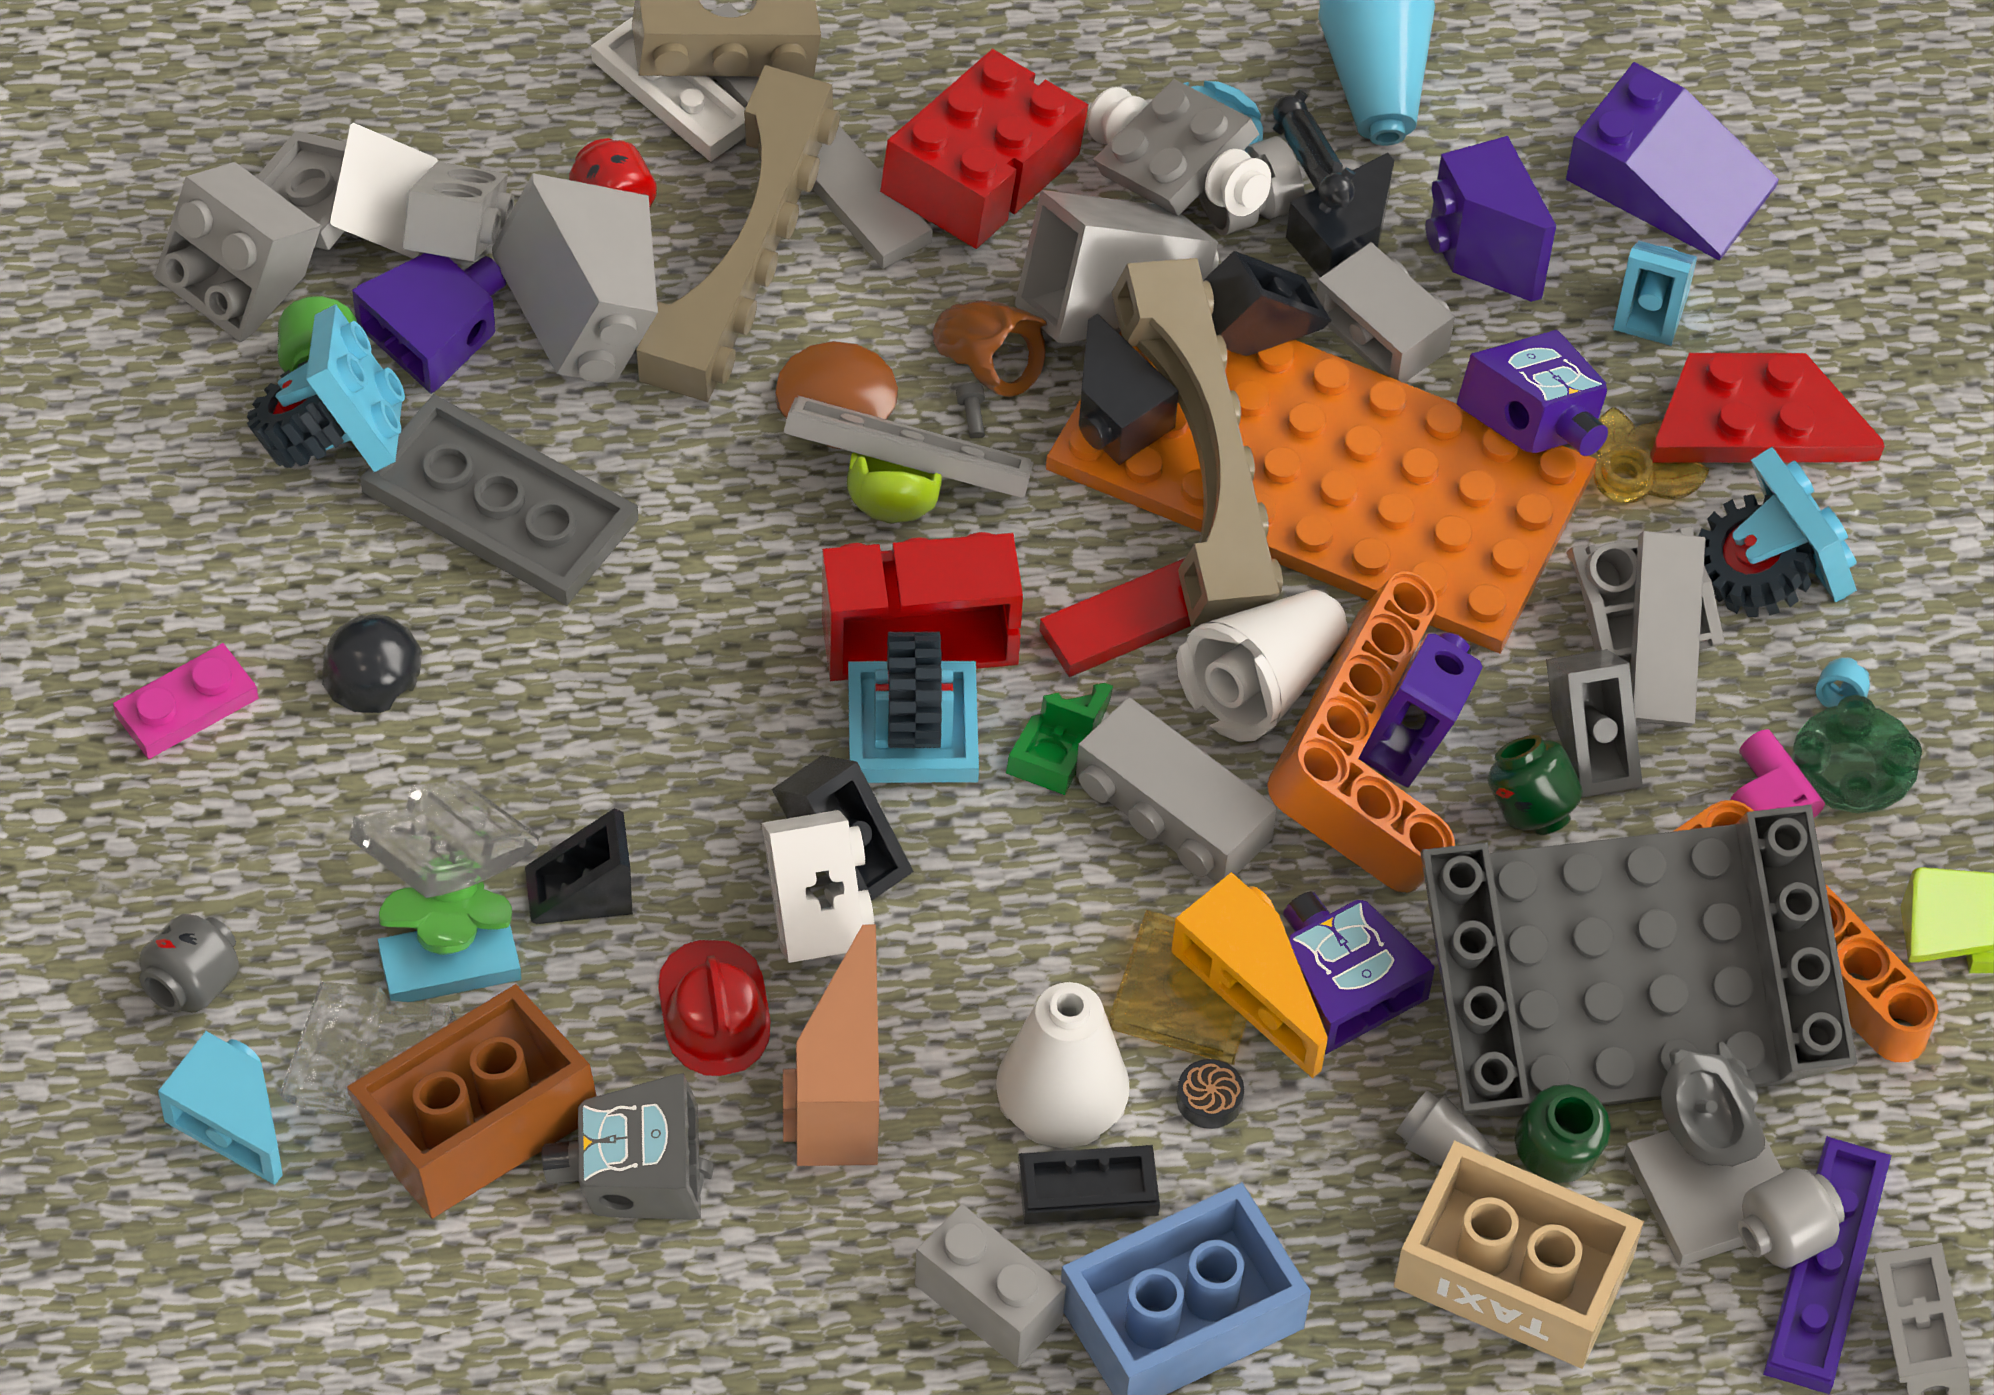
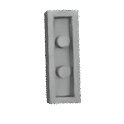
(1174, 792)

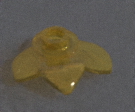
(1628, 453)

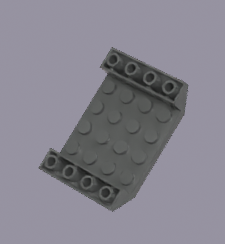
(1632, 946)

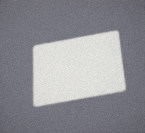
(376, 187)

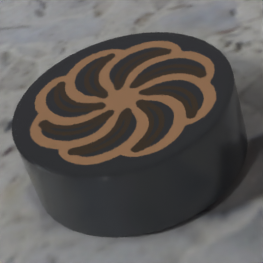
(1210, 1093)

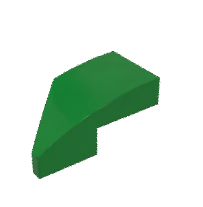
(1050, 741)

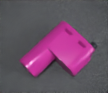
(1779, 778)

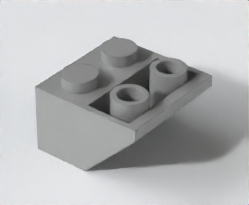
(235, 248)

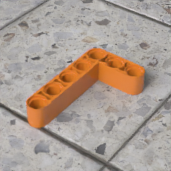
(1319, 770)
(1891, 986)

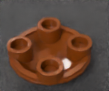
(838, 376)

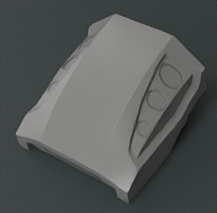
(1608, 593)

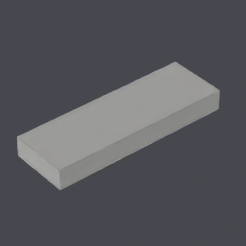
(1667, 627)

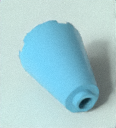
(1380, 61)

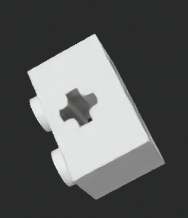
(794, 853)

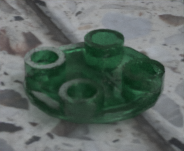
(1857, 756)

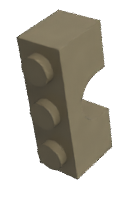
(692, 41)

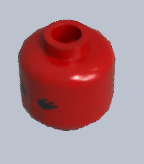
(614, 166)

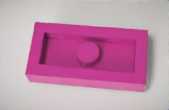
(185, 701)

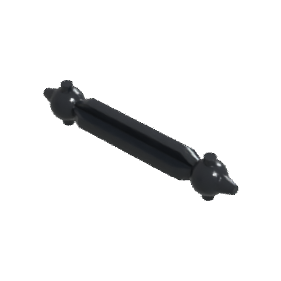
(1313, 151)

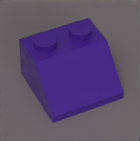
(1491, 219)

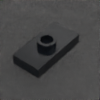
(1088, 1184)

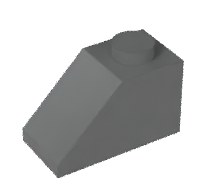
(1596, 719)

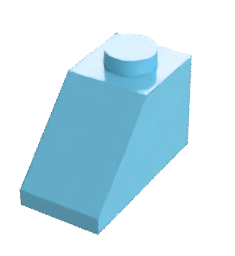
(1654, 292)
(224, 1104)

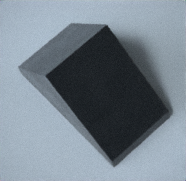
(583, 875)

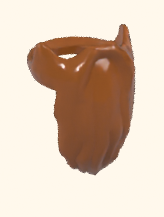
(977, 329)

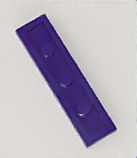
(1825, 1286)

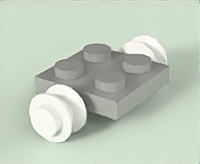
(1178, 149)

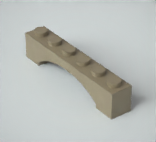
(1168, 317)
(695, 336)

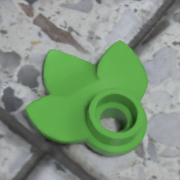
(448, 920)

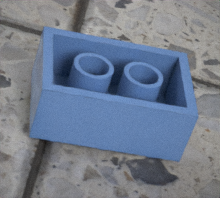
(1185, 1296)

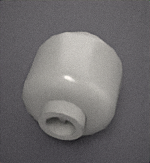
(1791, 1217)

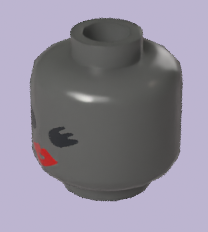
(188, 963)

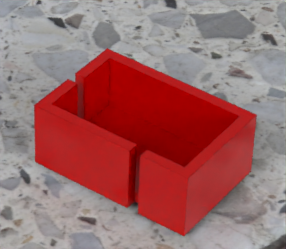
(983, 148)
(945, 585)

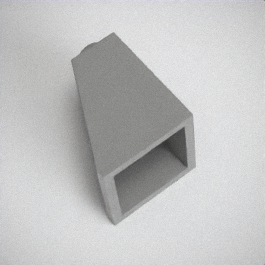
(1082, 249)
(581, 272)

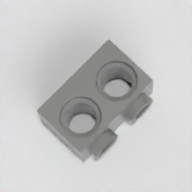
(456, 211)

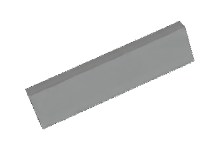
(909, 446)

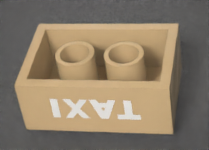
(1518, 1254)

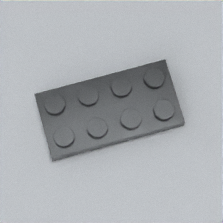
(501, 499)

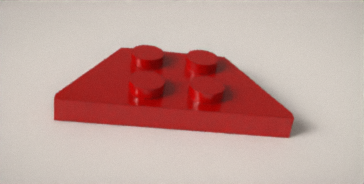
(1748, 402)

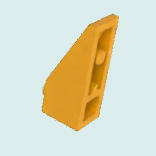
(1245, 956)

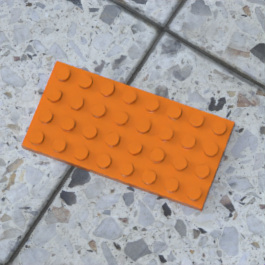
(1366, 485)

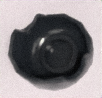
(370, 663)

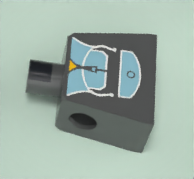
(634, 1152)

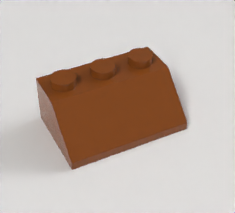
(474, 1100)

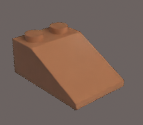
(835, 1084)

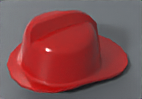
(714, 1007)

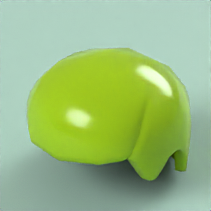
(891, 490)

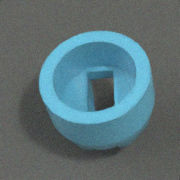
(1854, 680)

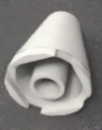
(1259, 661)
(1064, 1070)

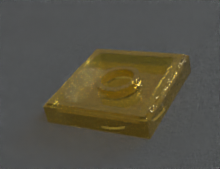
(1169, 1002)

